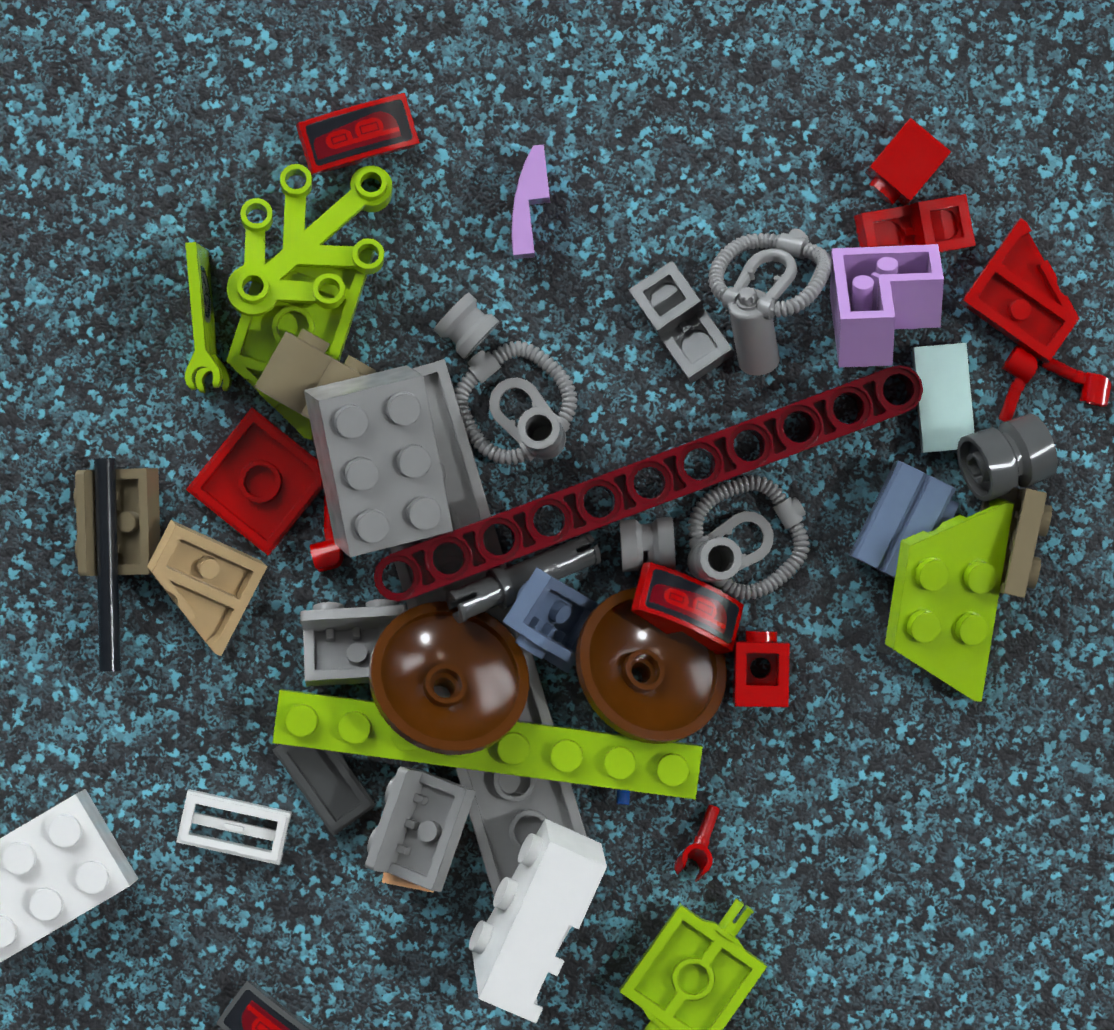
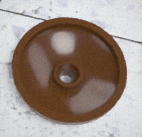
(468, 658)
(679, 675)

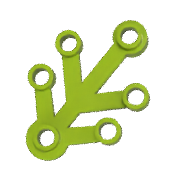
(304, 246)

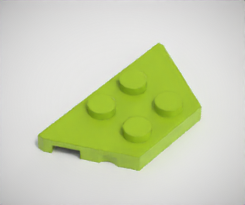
(260, 335)
(950, 596)

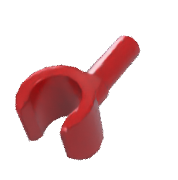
(1023, 367)
(1095, 387)
(326, 554)
(699, 849)

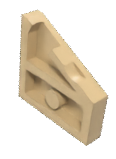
(206, 581)

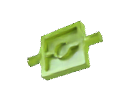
(694, 972)

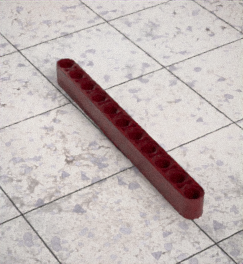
(669, 466)

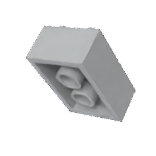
(378, 460)

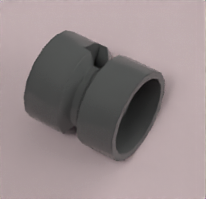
(1006, 457)

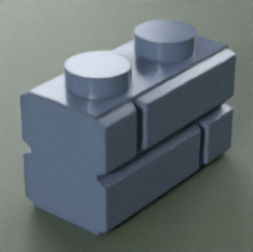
(905, 506)

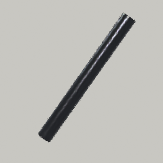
(107, 564)

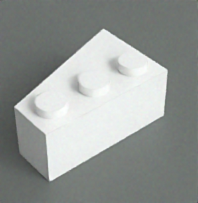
(533, 917)

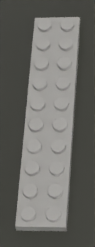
(504, 804)

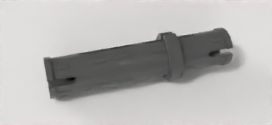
(502, 585)

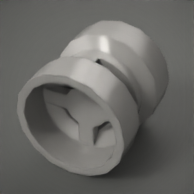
(647, 543)

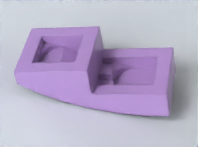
(531, 190)

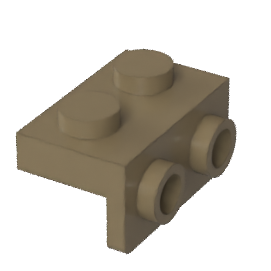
(136, 520)
(1029, 520)

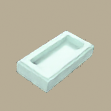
(946, 399)

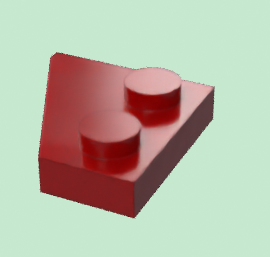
(1022, 297)

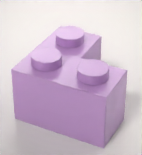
(881, 292)

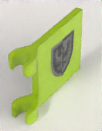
(205, 357)

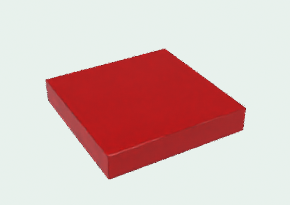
(259, 481)

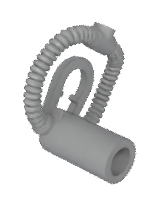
(754, 310)
(538, 429)
(720, 558)

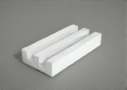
(277, 836)

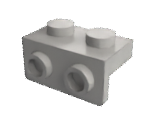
(342, 640)
(419, 827)

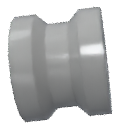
(466, 325)

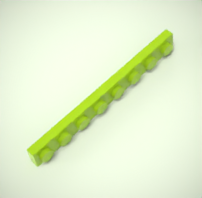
(525, 751)

